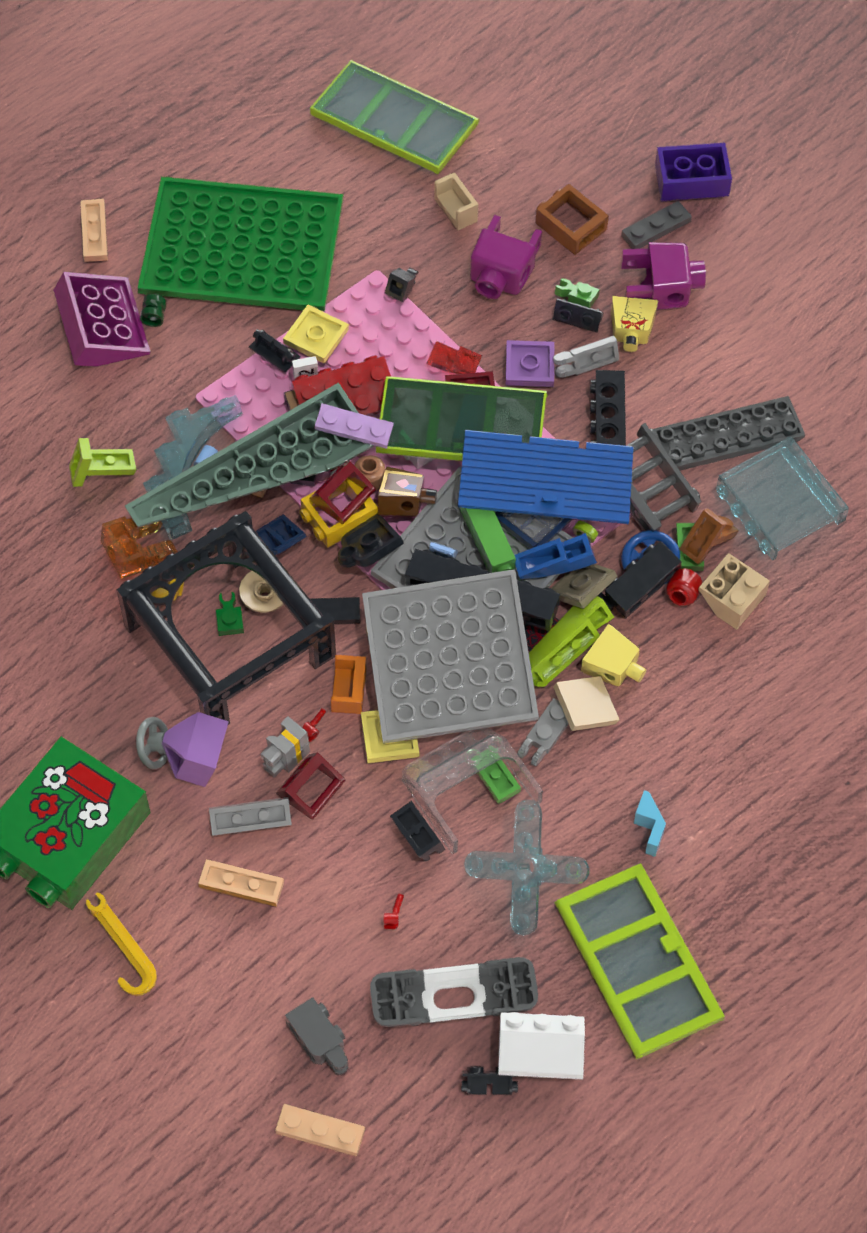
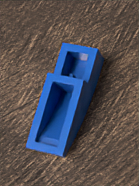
(555, 558)

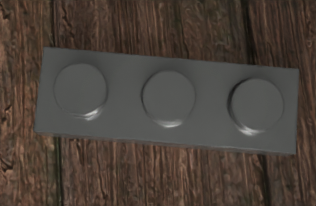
(656, 225)

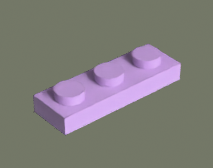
(354, 426)

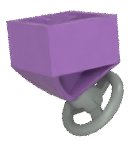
(189, 746)

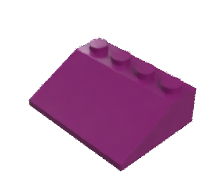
(100, 318)

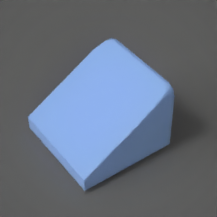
(442, 550)

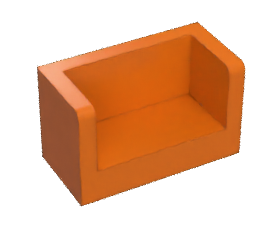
(348, 684)

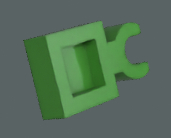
(579, 294)

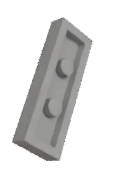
(250, 816)

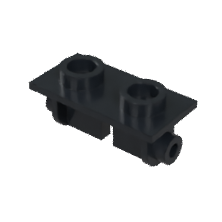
(577, 315)
(273, 350)
(478, 1079)

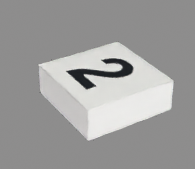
(305, 366)

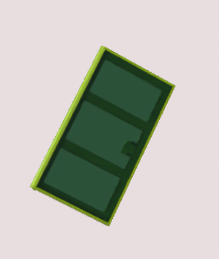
(434, 415)

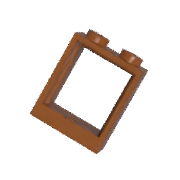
(585, 234)

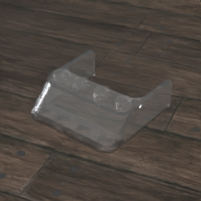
(455, 763)

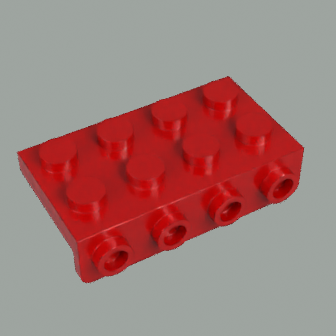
(360, 381)

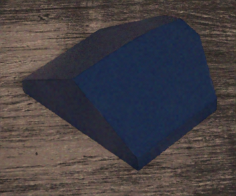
(280, 534)

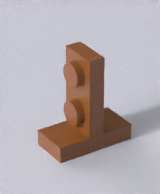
(706, 533)

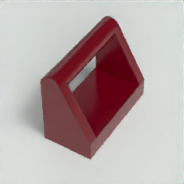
(345, 471)
(301, 775)

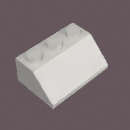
(541, 1045)

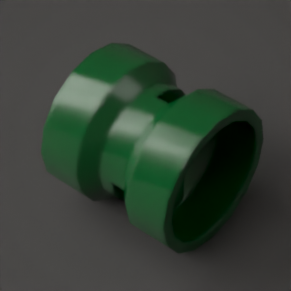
(153, 310)

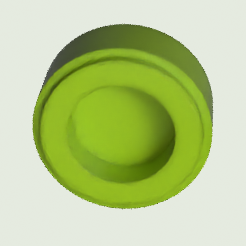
(583, 527)

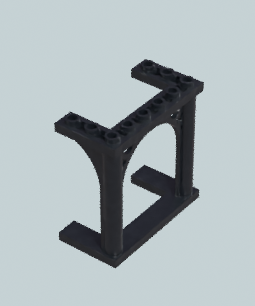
(244, 549)

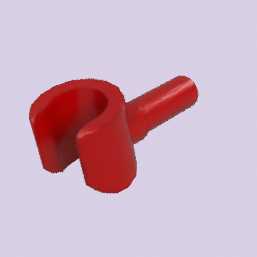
(311, 728)
(391, 920)

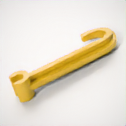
(128, 947)

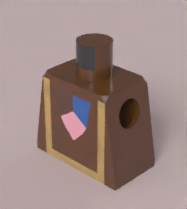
(403, 493)

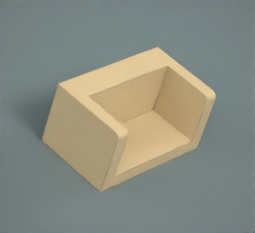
(456, 201)

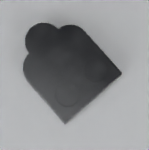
(368, 543)

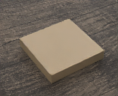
(586, 703)

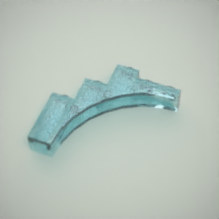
(190, 436)

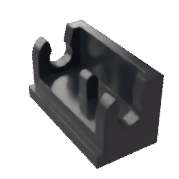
(417, 831)

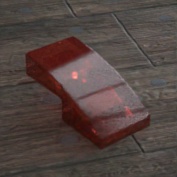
(453, 360)

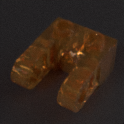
(125, 553)

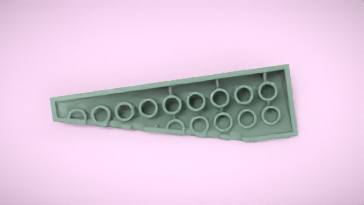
(266, 458)

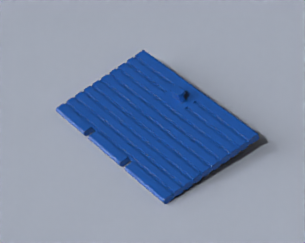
(546, 477)

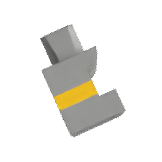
(286, 749)

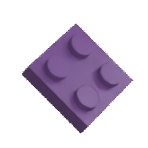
(529, 363)

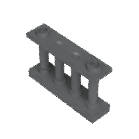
(638, 508)

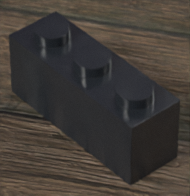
(643, 578)

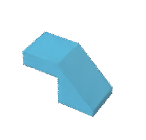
(651, 818)

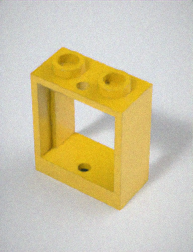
(335, 533)

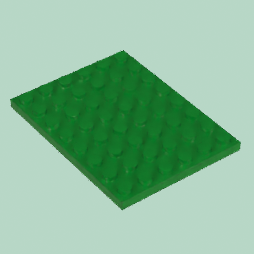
(241, 244)

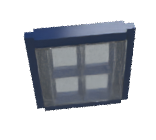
(531, 529)

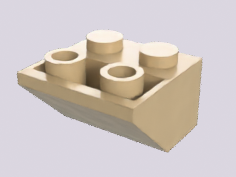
(734, 590)

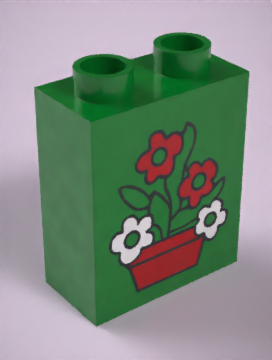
(67, 824)

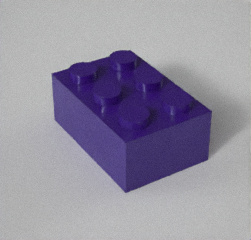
(693, 171)

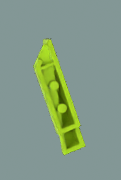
(567, 640)

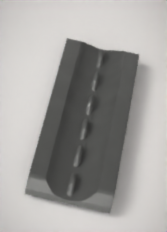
(730, 433)

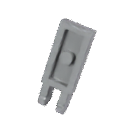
(587, 357)
(545, 732)

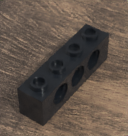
(610, 384)

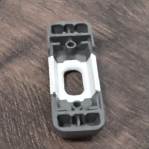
(497, 987)

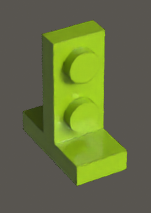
(99, 462)

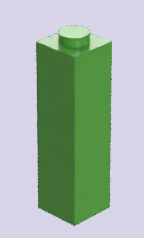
(489, 539)

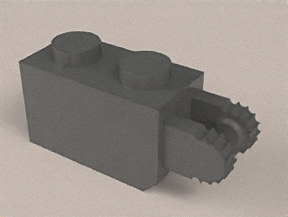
(318, 1036)

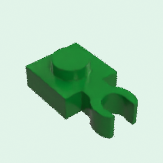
(229, 617)

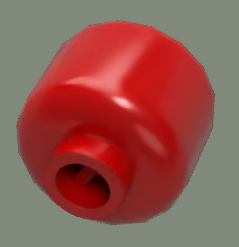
(684, 587)

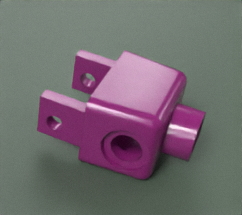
(501, 261)
(668, 274)

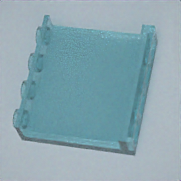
(780, 496)

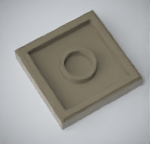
(584, 584)

